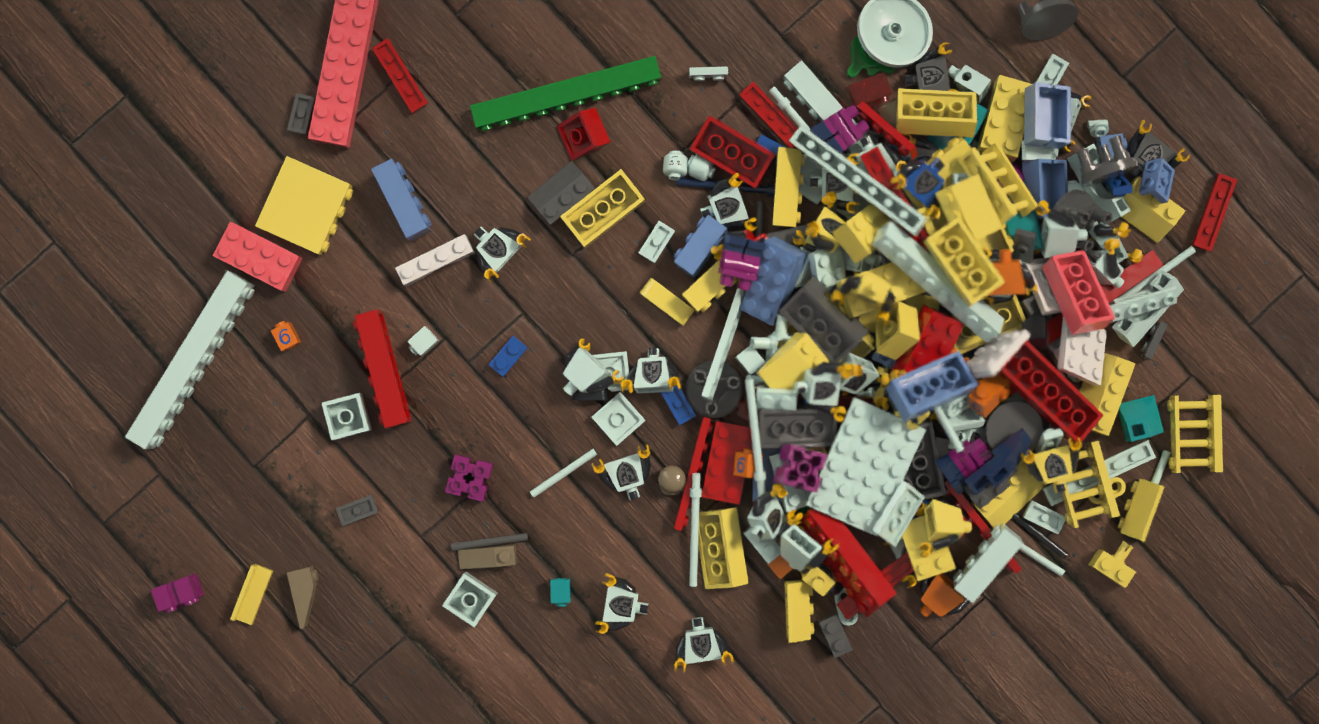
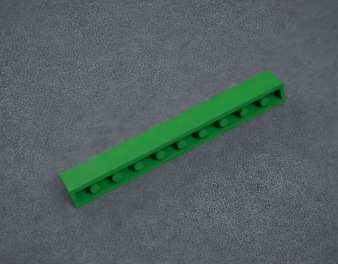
(566, 93)

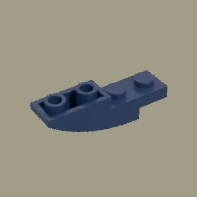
(1002, 465)

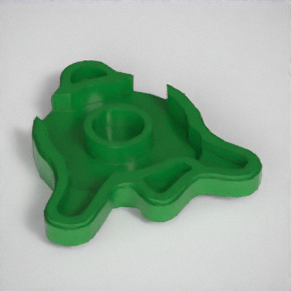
(861, 60)

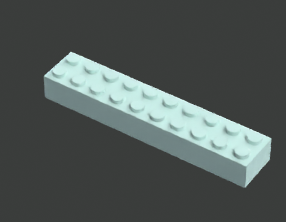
(190, 361)

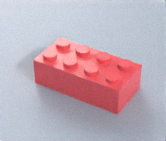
(257, 256)
(1078, 292)

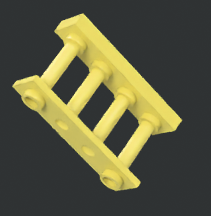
(1003, 170)
(1212, 423)
(1103, 488)

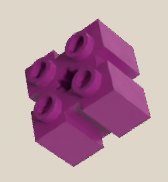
(808, 460)
(476, 488)
(171, 595)

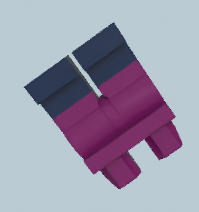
(841, 124)
(740, 259)
(961, 465)

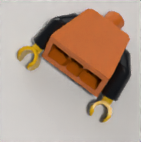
(1016, 276)
(941, 597)

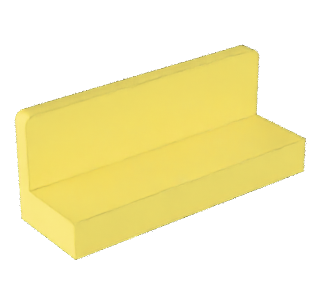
(252, 594)

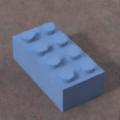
(401, 200)
(775, 280)
(931, 386)

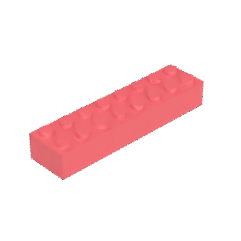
(342, 72)

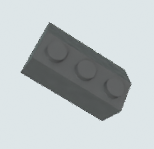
(561, 193)

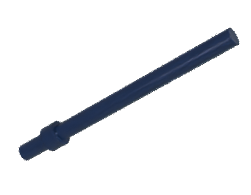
(769, 190)

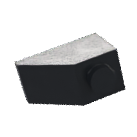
(1037, 327)

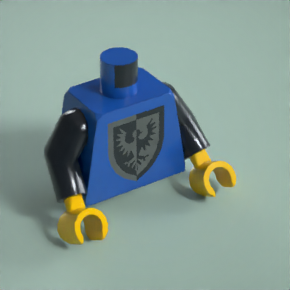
(922, 182)

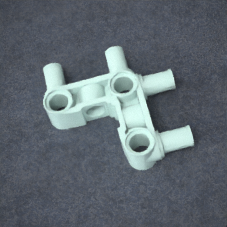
(770, 342)

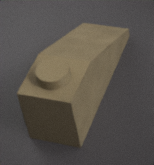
(488, 557)
(303, 589)

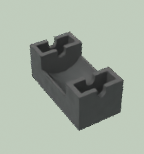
(823, 322)
(797, 427)

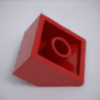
(583, 133)

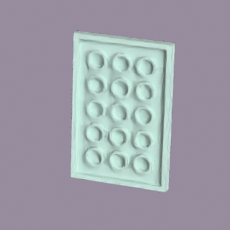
(865, 465)

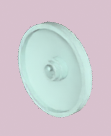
(894, 31)

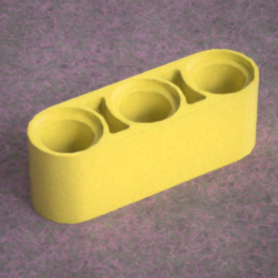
(667, 301)

